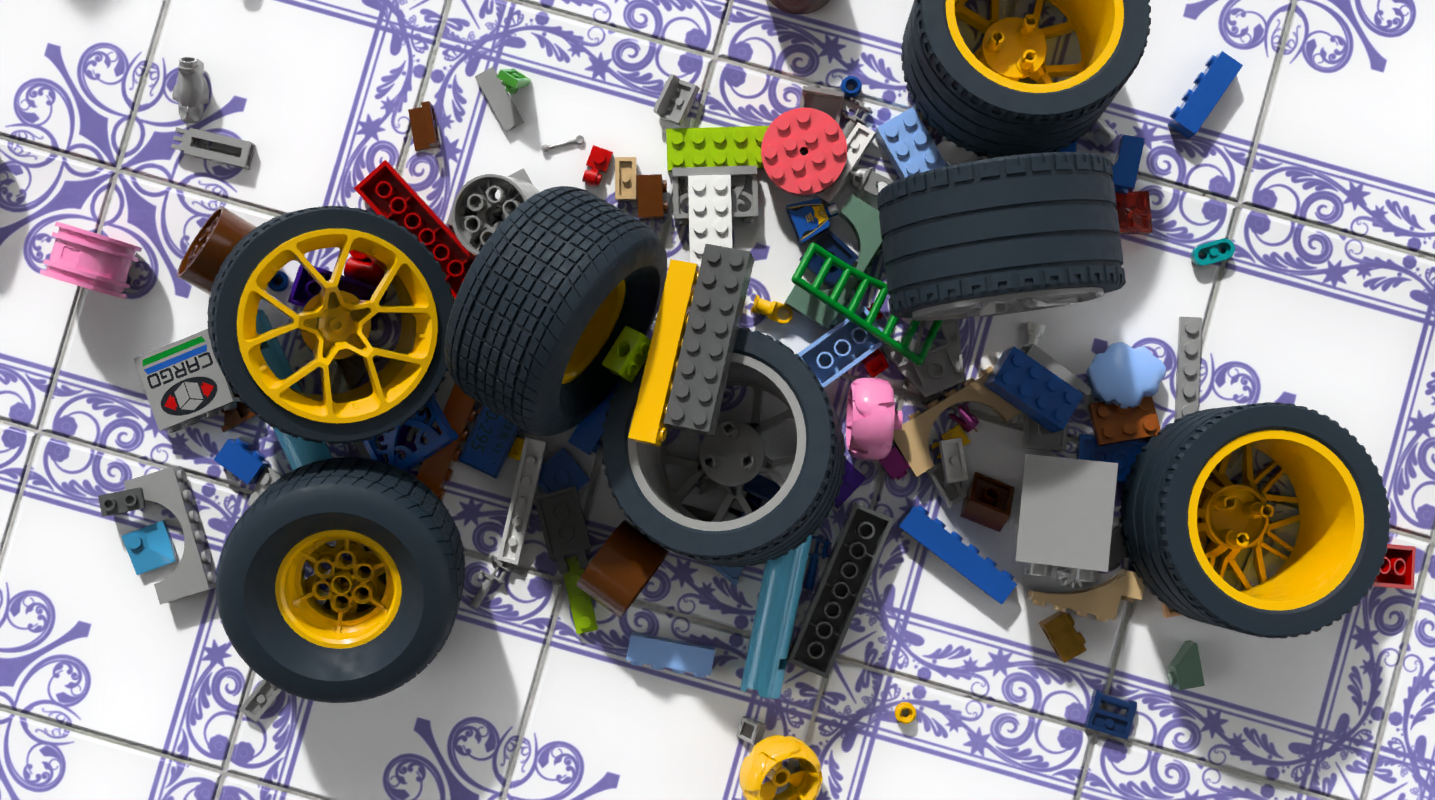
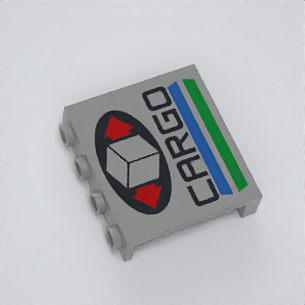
(184, 382)

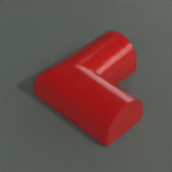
(363, 271)

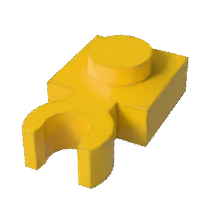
(953, 433)

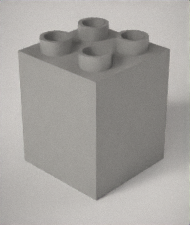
(1066, 516)

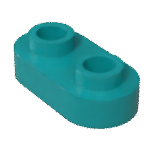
(1211, 252)

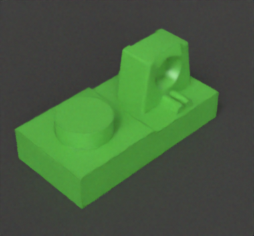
(513, 80)

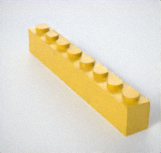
(664, 353)

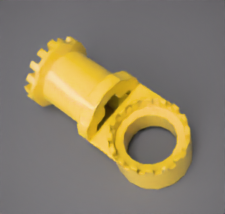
(770, 309)

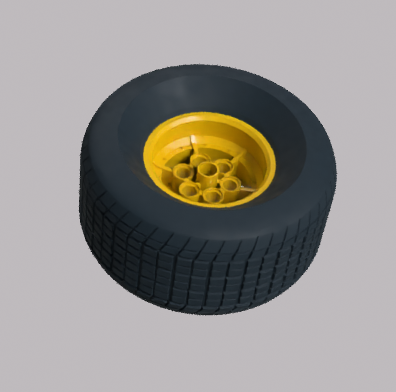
(550, 306)
(338, 652)

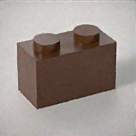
(650, 197)

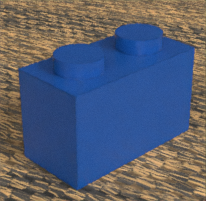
(241, 460)

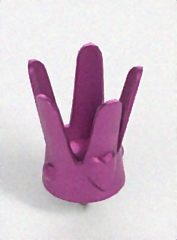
(969, 420)

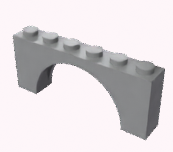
(194, 570)

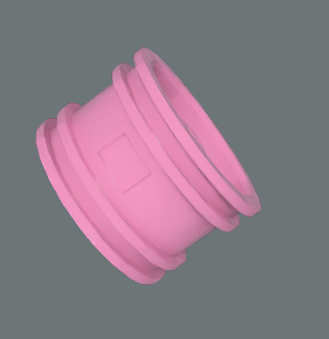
(90, 260)

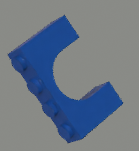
(1126, 163)

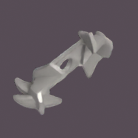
(864, 181)

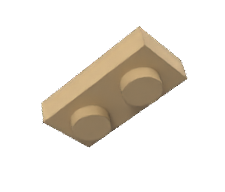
(625, 179)

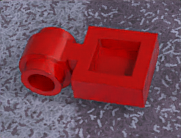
(599, 161)

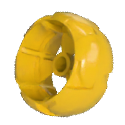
(767, 761)

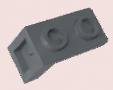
(121, 502)

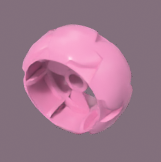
(871, 419)

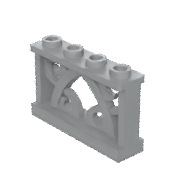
(738, 175)

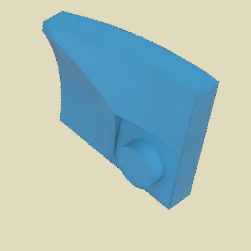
(150, 547)

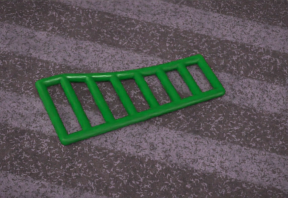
(866, 280)

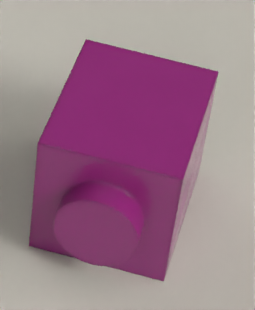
(894, 464)

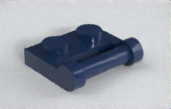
(1108, 721)

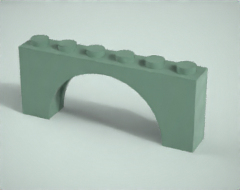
(866, 226)

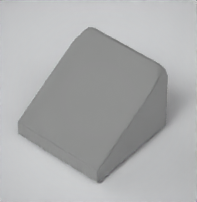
(751, 730)

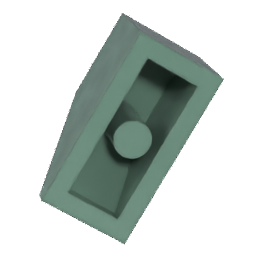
(1186, 668)

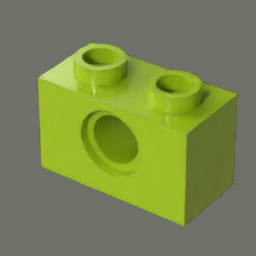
(628, 354)

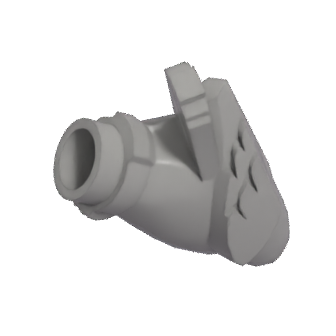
(191, 89)

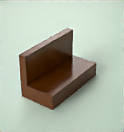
(424, 127)

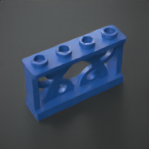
(435, 443)

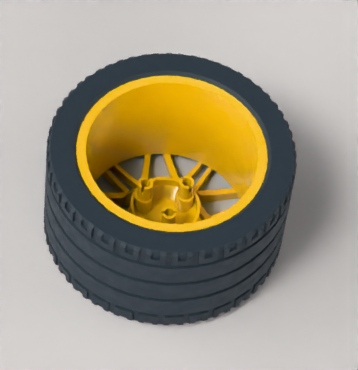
(1338, 536)

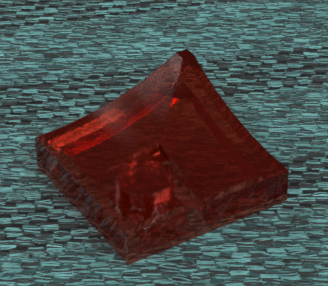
(1134, 212)

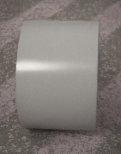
(483, 188)

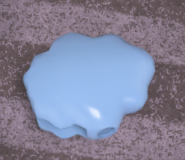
(1125, 375)

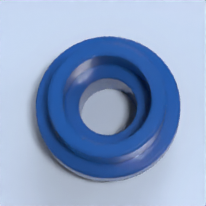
(854, 81)
(283, 286)

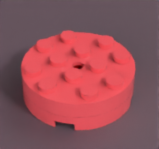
(808, 131)

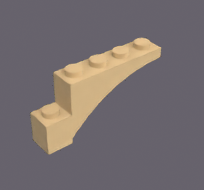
(1097, 600)

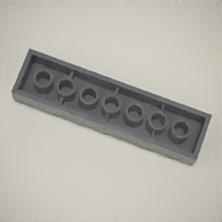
(709, 340)
(839, 589)

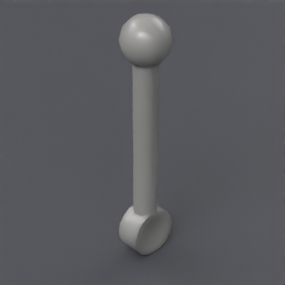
(579, 139)

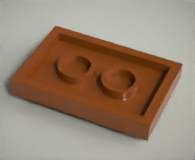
(1121, 425)

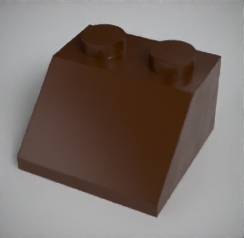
(988, 502)

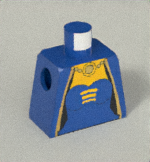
(810, 218)

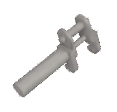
(852, 119)
(489, 581)

